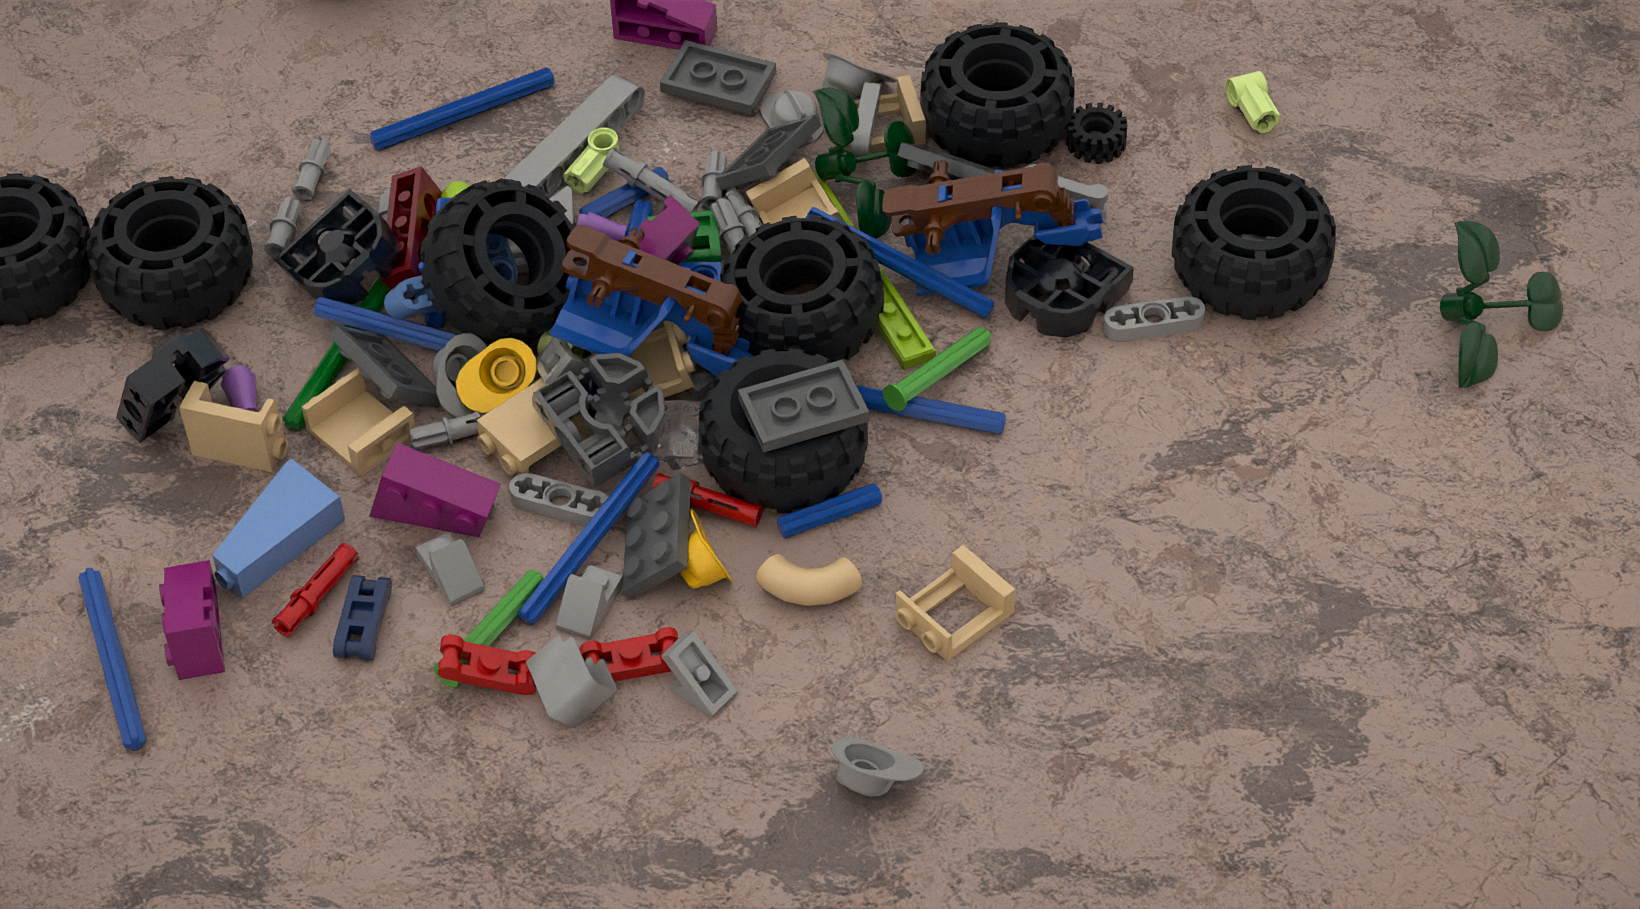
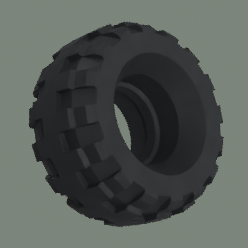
(992, 125)
(52, 250)
(799, 252)
(1246, 274)
(467, 282)
(178, 283)
(780, 477)

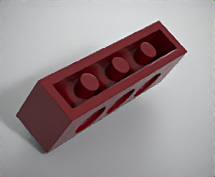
(409, 213)

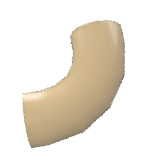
(809, 585)

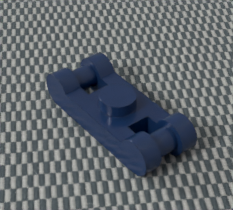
(362, 617)

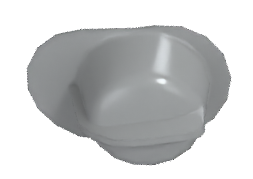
(850, 76)
(788, 107)
(447, 367)
(872, 768)

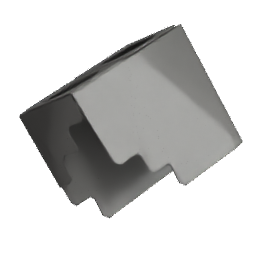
(567, 683)

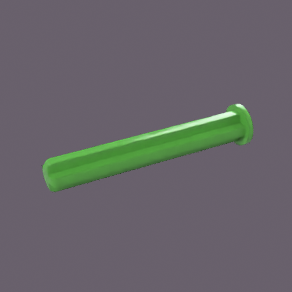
(900, 393)
(500, 615)

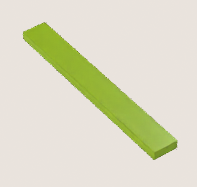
(896, 322)

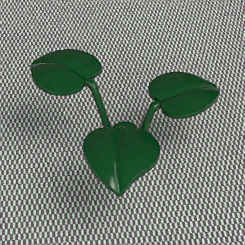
(840, 120)
(1477, 257)

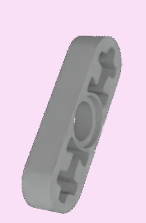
(868, 114)
(1144, 329)
(548, 489)

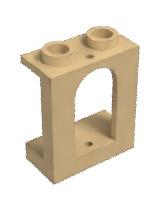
(902, 102)
(966, 572)

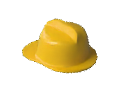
(496, 374)
(702, 561)

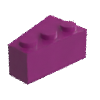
(664, 22)
(670, 233)
(433, 493)
(192, 620)

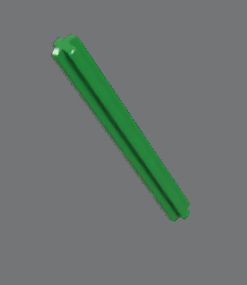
(330, 363)

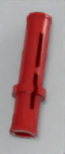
(747, 512)
(306, 601)

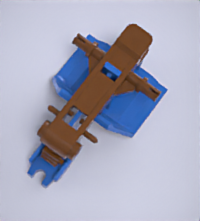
(959, 220)
(627, 292)

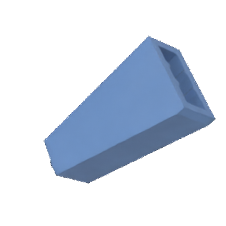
(276, 529)

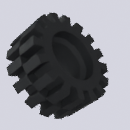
(1092, 145)

